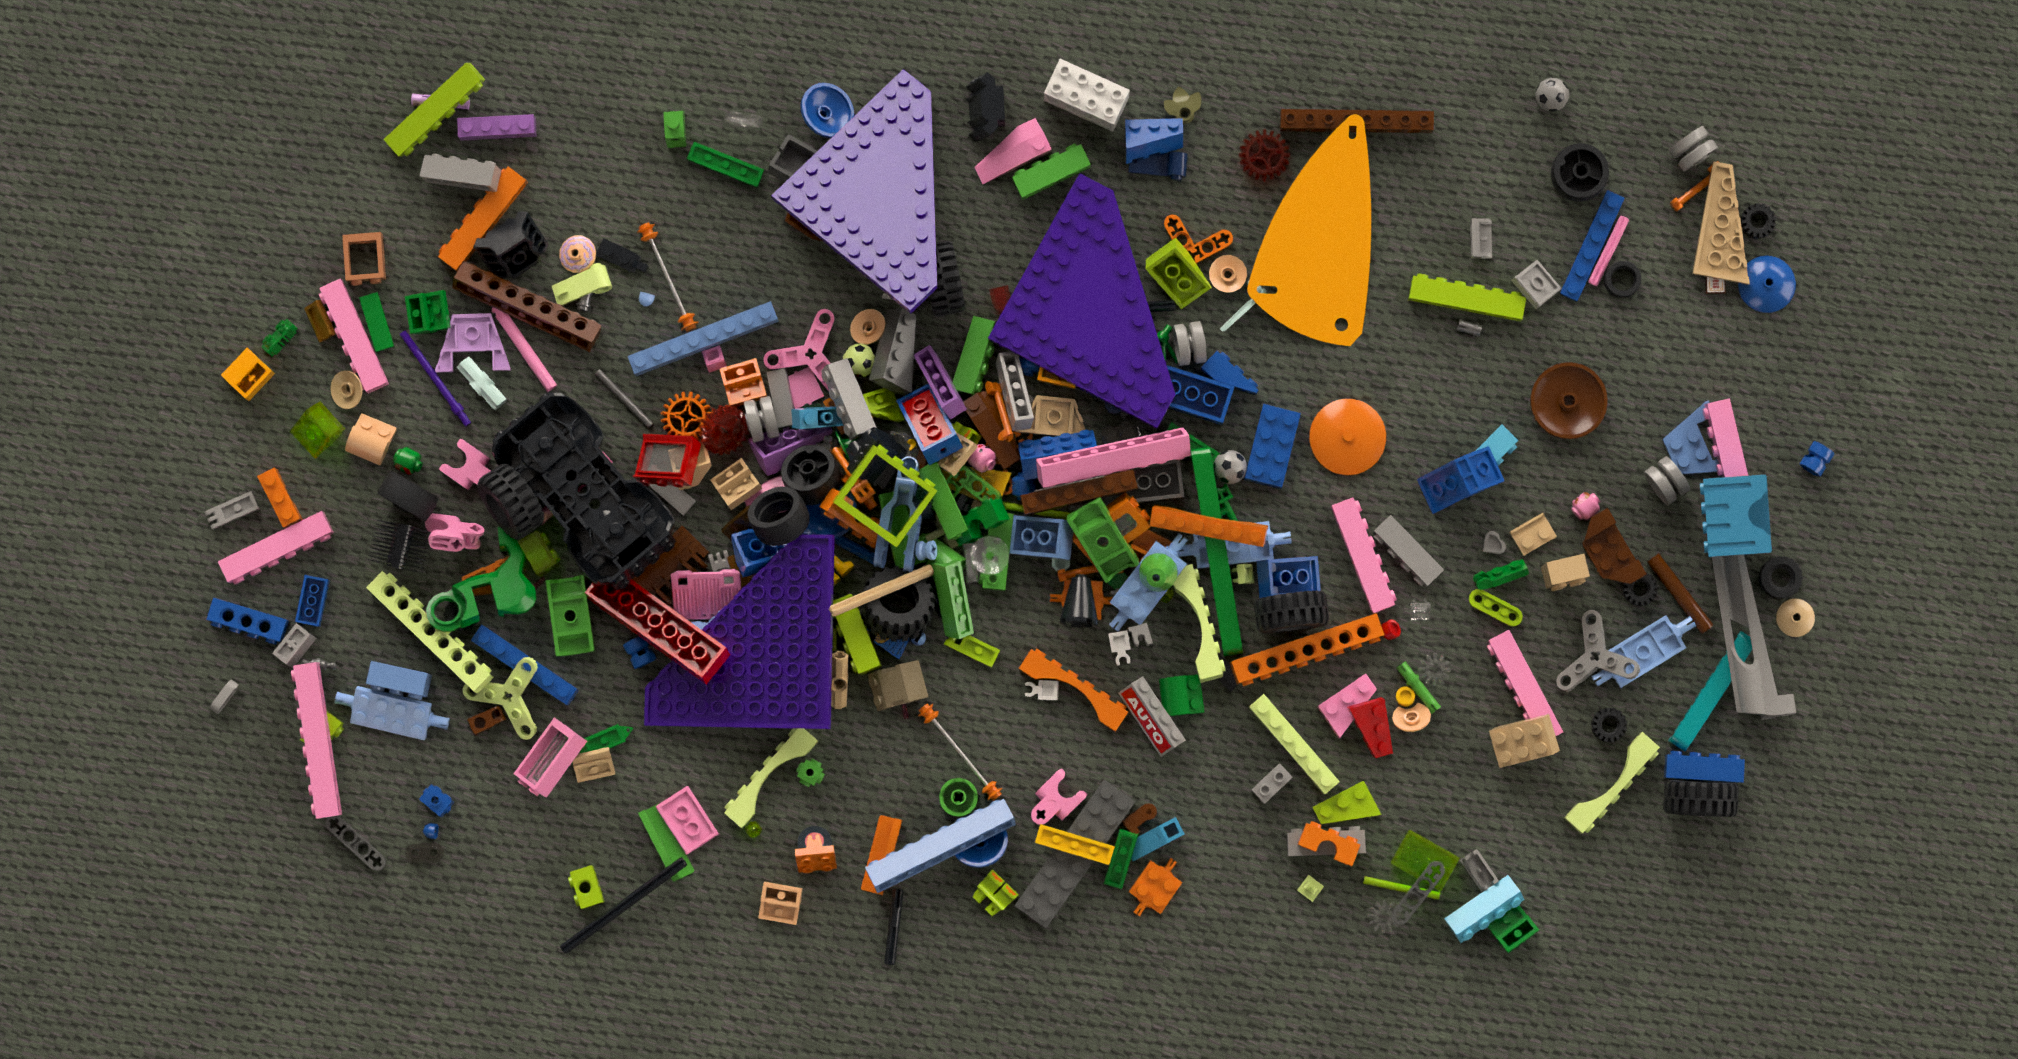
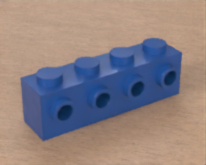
(1704, 768)

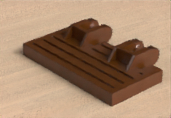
(659, 573)

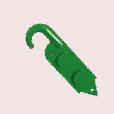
(606, 738)

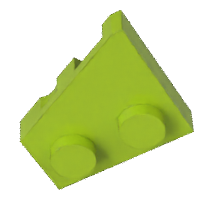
(883, 405)

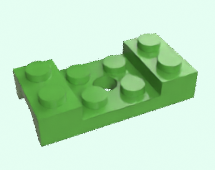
(1094, 522)
(576, 635)

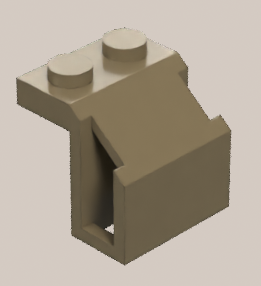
(897, 685)

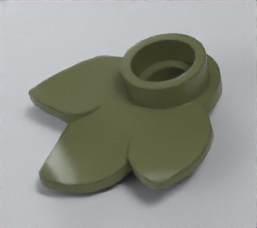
(1183, 102)

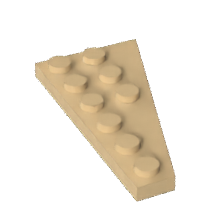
(1720, 239)

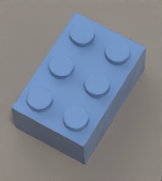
(1041, 537)
(398, 680)

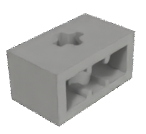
(1271, 783)

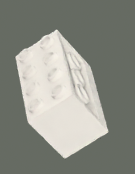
(1086, 95)

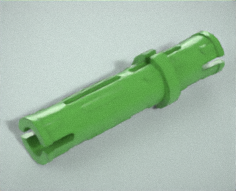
(1418, 687)

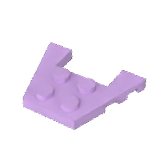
(472, 334)

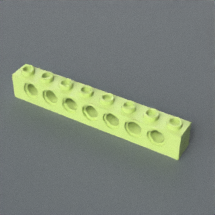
(379, 589)

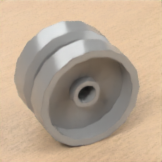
(1693, 148)
(1189, 343)
(761, 419)
(1667, 480)

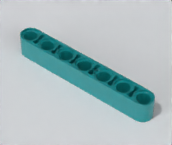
(1709, 696)

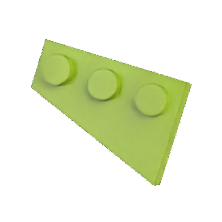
(1347, 805)

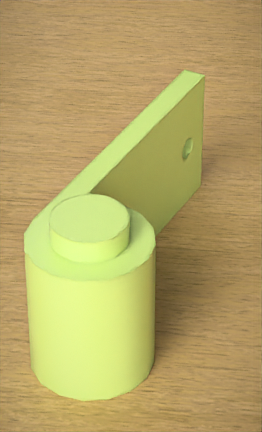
(591, 280)

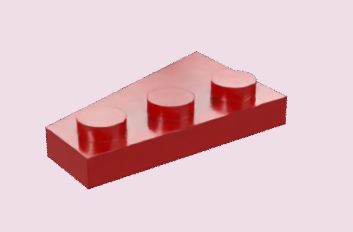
(1373, 724)

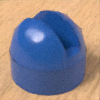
(429, 830)

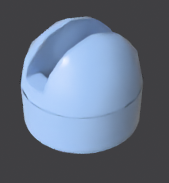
(646, 299)

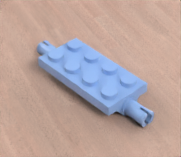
(1236, 552)
(1136, 600)
(1648, 648)
(391, 712)

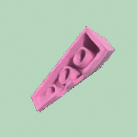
(1016, 150)

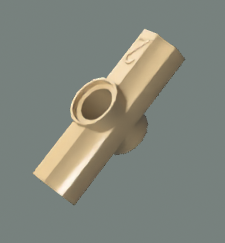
(839, 688)

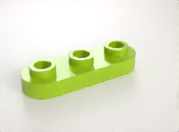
(1502, 614)

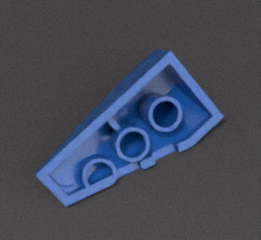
(751, 553)

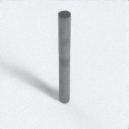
(624, 399)

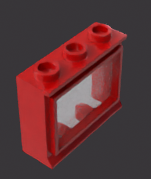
(667, 460)

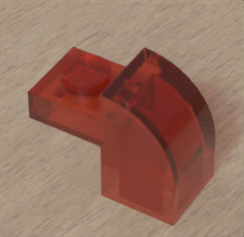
(999, 297)

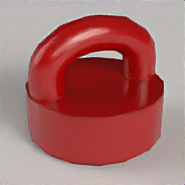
(1391, 629)

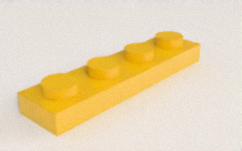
(1074, 844)

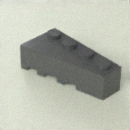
(895, 353)

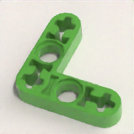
(967, 483)

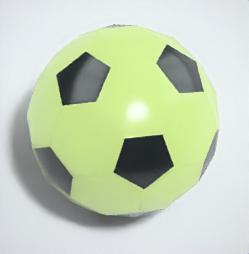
(860, 358)

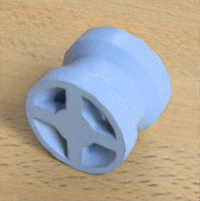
(926, 550)

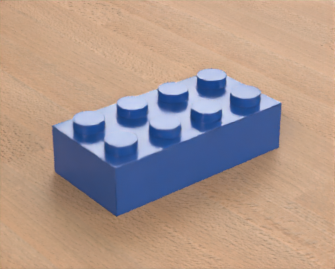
(312, 600)

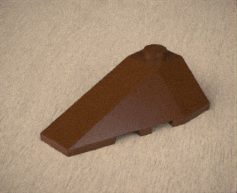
(985, 417)

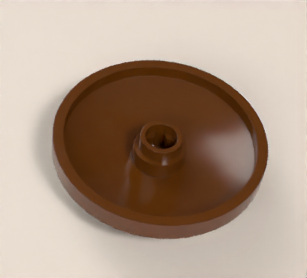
(1568, 400)

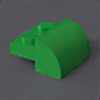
(427, 312)
(1181, 695)
(1513, 929)

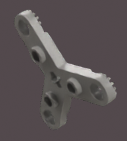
(1585, 665)

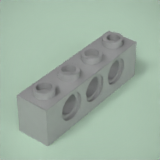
(1014, 391)

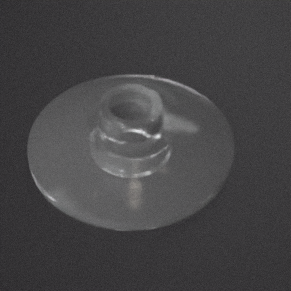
(984, 546)

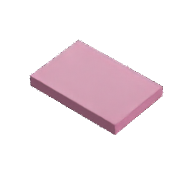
(687, 820)

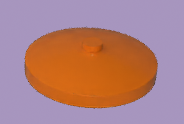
(1347, 437)

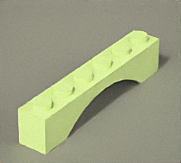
(1207, 662)
(1294, 744)
(1638, 753)
(744, 806)

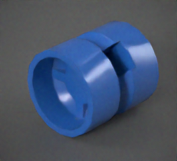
(1816, 459)
(635, 646)

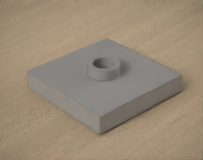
(1536, 284)

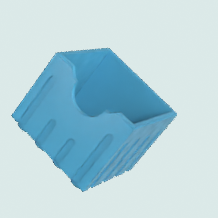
(1736, 515)

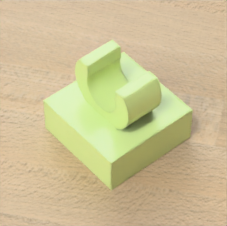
(1245, 574)
(1310, 888)

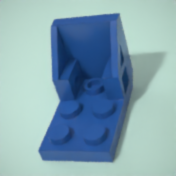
(1460, 479)

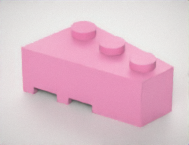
(1335, 708)

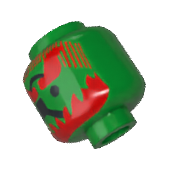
(407, 461)

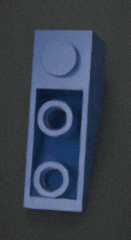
(1221, 370)

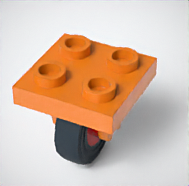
(815, 850)

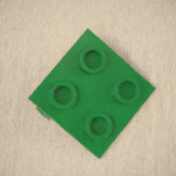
(283, 328)

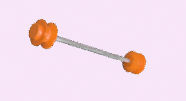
(649, 235)
(930, 715)

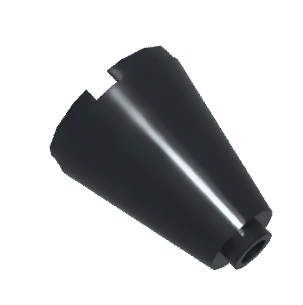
(1079, 604)

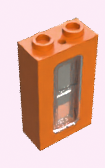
(1128, 519)

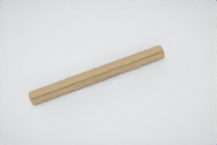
(881, 590)

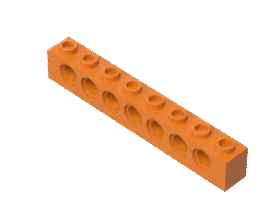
(1369, 623)

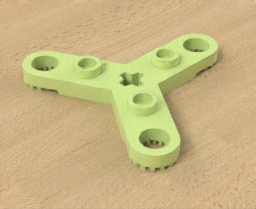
(514, 706)

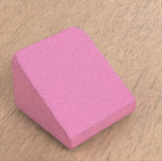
(714, 359)

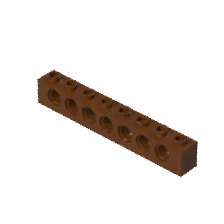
(1374, 120)
(532, 314)

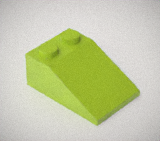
(1177, 273)

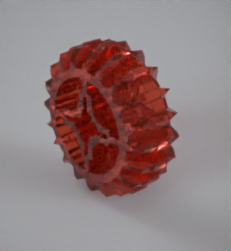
(1256, 158)
(732, 420)

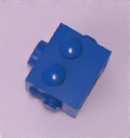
(444, 803)

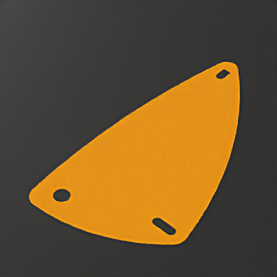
(1321, 243)

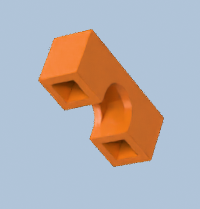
(279, 497)
(1345, 847)

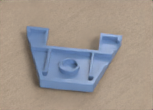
(1688, 447)

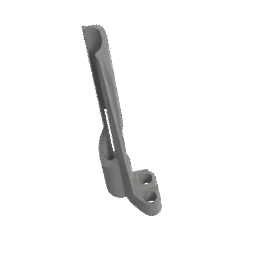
(1753, 683)

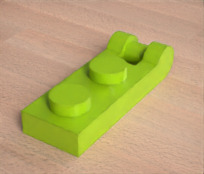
(975, 649)

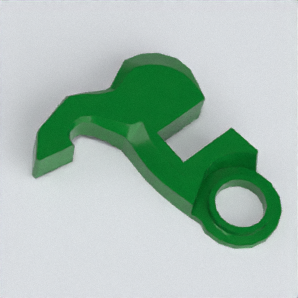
(509, 588)

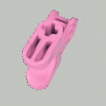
(472, 469)
(452, 534)
(1053, 802)

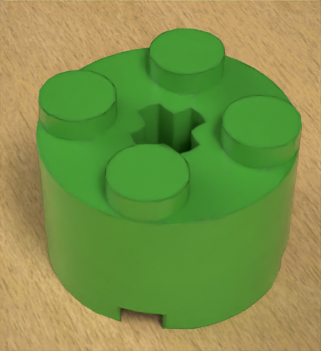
(958, 808)

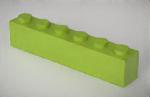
(434, 110)
(1467, 298)

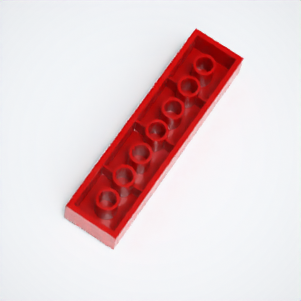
(661, 628)

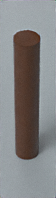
(1680, 593)

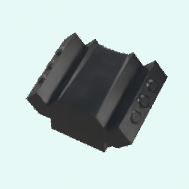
(985, 106)
(512, 246)
(878, 469)

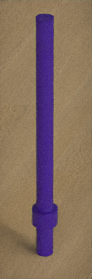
(456, 408)

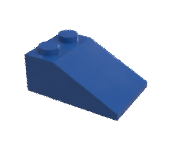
(1288, 575)

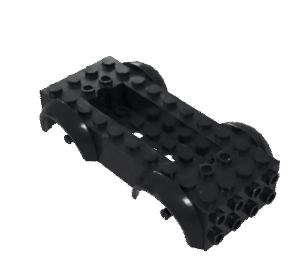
(604, 542)

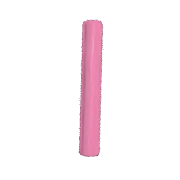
(1608, 251)

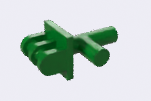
(1223, 500)

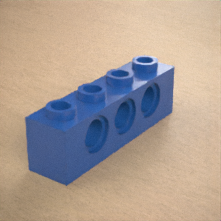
(220, 608)

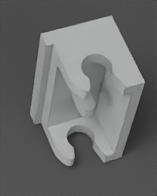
(1481, 238)
(1140, 631)
(294, 645)
(1479, 870)

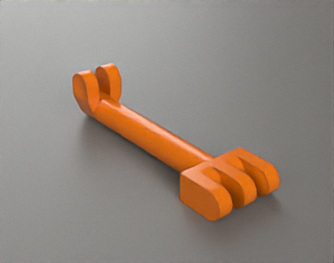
(1677, 204)
(995, 390)
(859, 487)
(1064, 575)

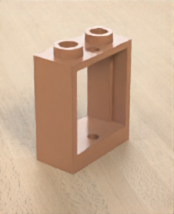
(374, 278)

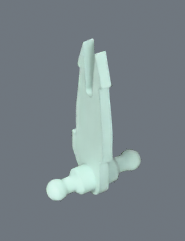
(1242, 310)

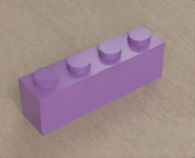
(496, 127)
(940, 382)

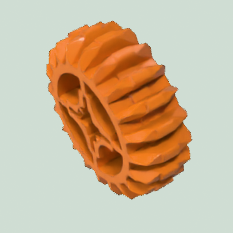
(688, 408)

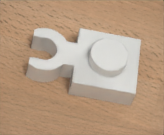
(1120, 643)
(1045, 689)

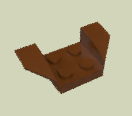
(1609, 550)

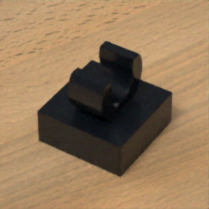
(960, 501)

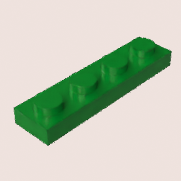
(725, 164)

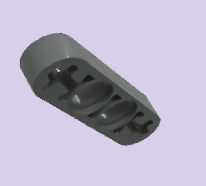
(353, 845)
(1420, 894)

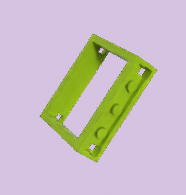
(898, 464)

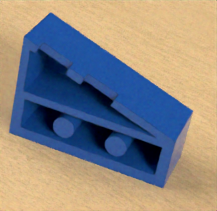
(1152, 136)

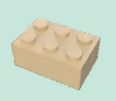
(1565, 571)
(1524, 740)

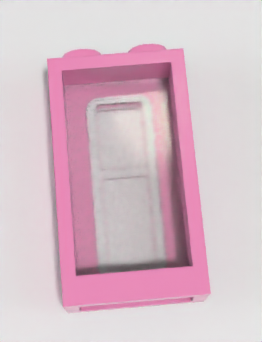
(549, 758)

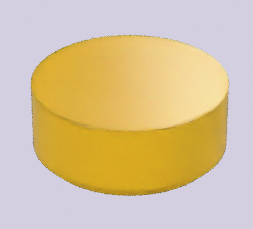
(1405, 696)

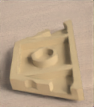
(1054, 416)

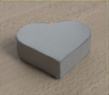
(1493, 544)

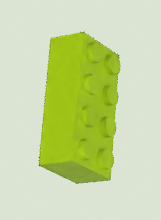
(857, 640)

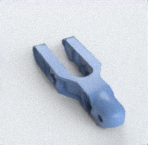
(903, 495)

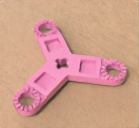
(796, 355)

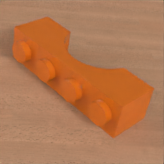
(846, 520)

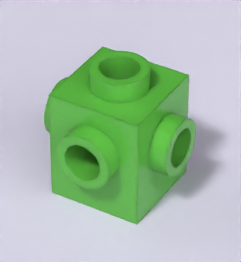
(807, 780)

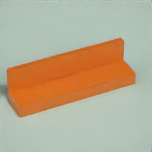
(883, 843)

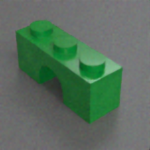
(990, 513)

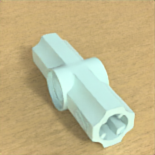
(481, 383)

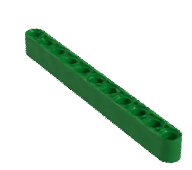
(1217, 554)

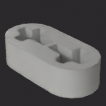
(224, 696)

